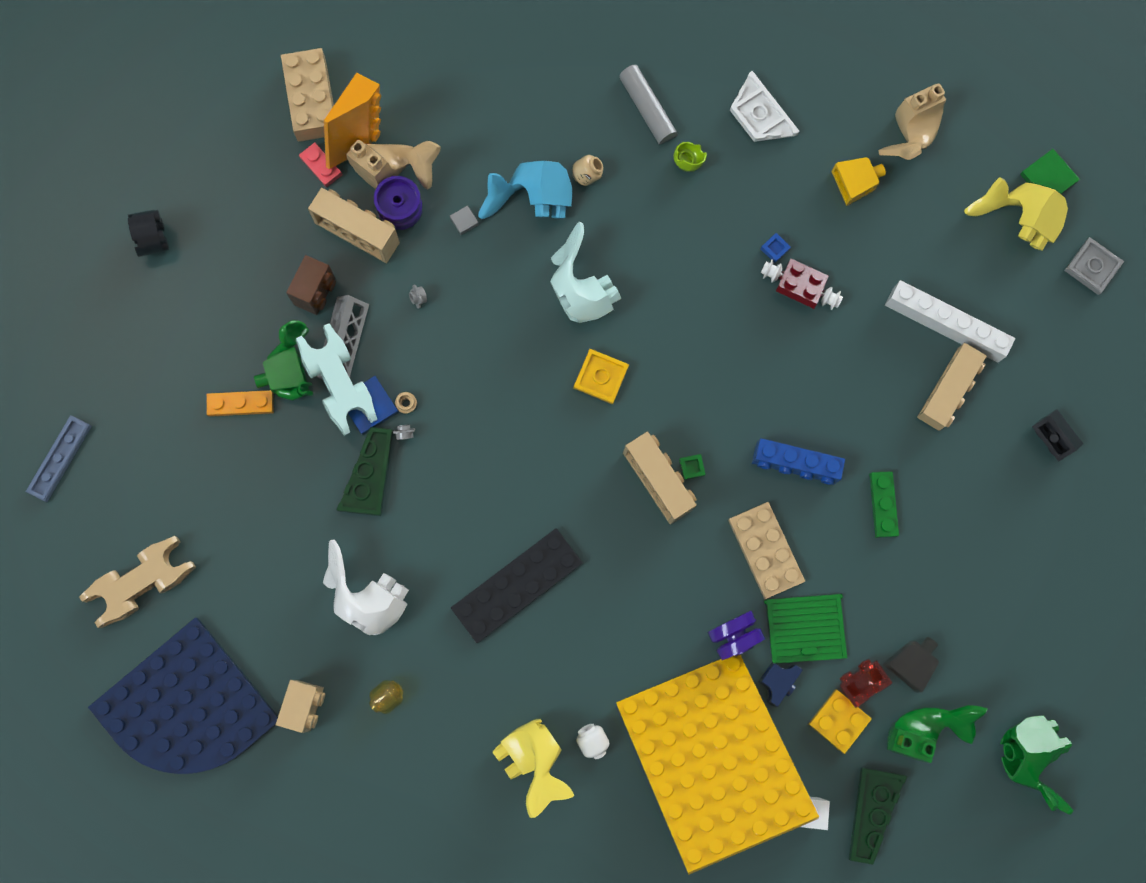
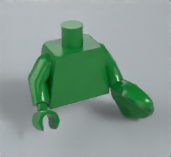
(284, 367)

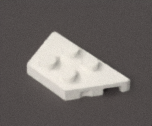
(761, 113)

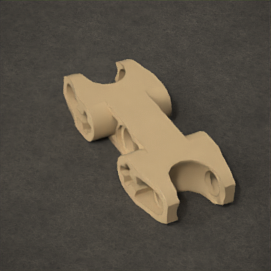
(122, 591)

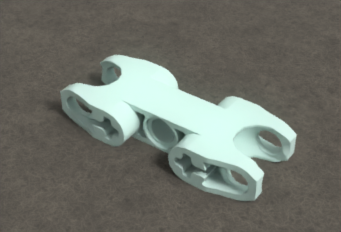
(329, 364)

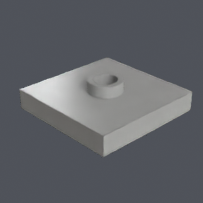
(1094, 266)

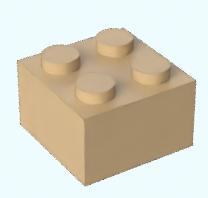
(300, 706)

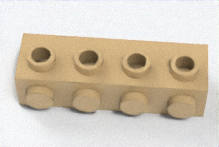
(951, 387)

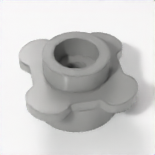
(417, 296)
(404, 432)

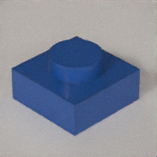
(775, 248)

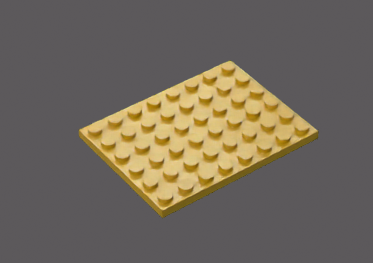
(716, 763)

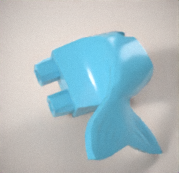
(545, 183)

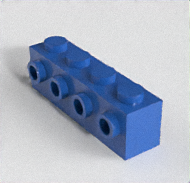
(798, 461)

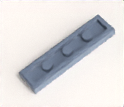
(58, 458)

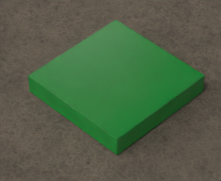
(1050, 172)

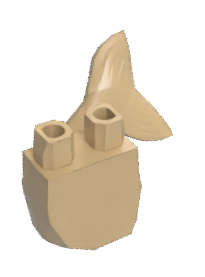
(918, 121)
(382, 161)

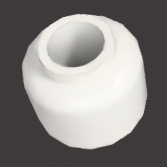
(592, 741)

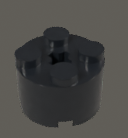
(147, 232)

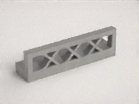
(340, 320)

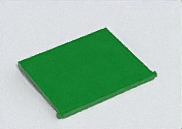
(806, 628)

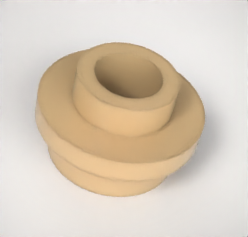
(402, 397)

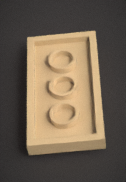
(766, 550)

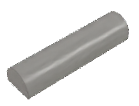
(647, 104)

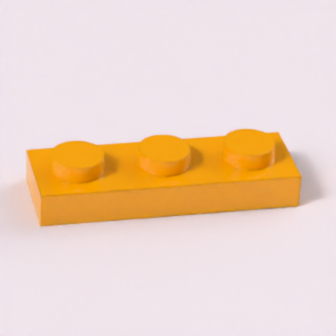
(240, 403)

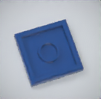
(382, 405)

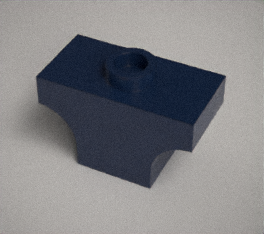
(779, 682)

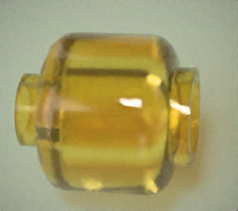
(386, 696)

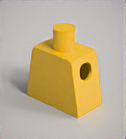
(857, 178)

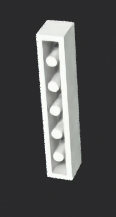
(949, 321)

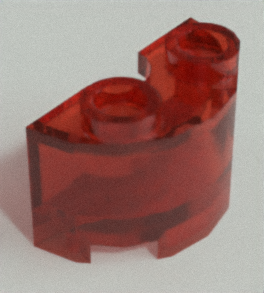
(864, 682)

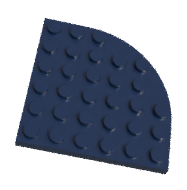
(185, 706)

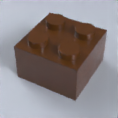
(311, 285)

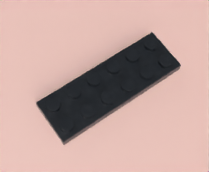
(516, 585)

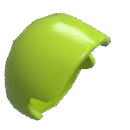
(689, 156)

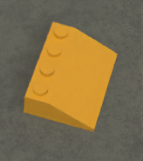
(352, 119)

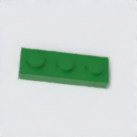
(884, 504)

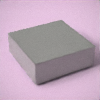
(464, 220)

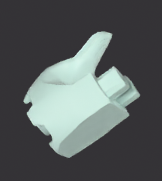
(580, 298)

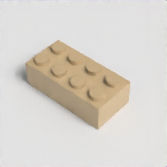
(307, 92)
(354, 225)
(659, 477)

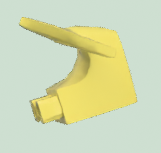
(1042, 210)
(534, 749)

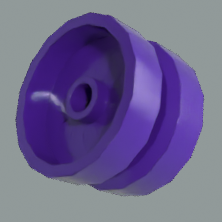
(398, 202)
(736, 635)

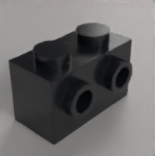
(1057, 435)

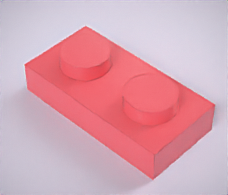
(316, 162)

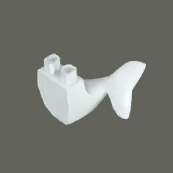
(371, 609)

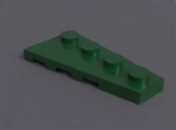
(368, 479)
(874, 805)

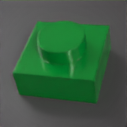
(692, 467)

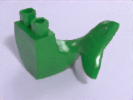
(918, 730)
(1029, 750)

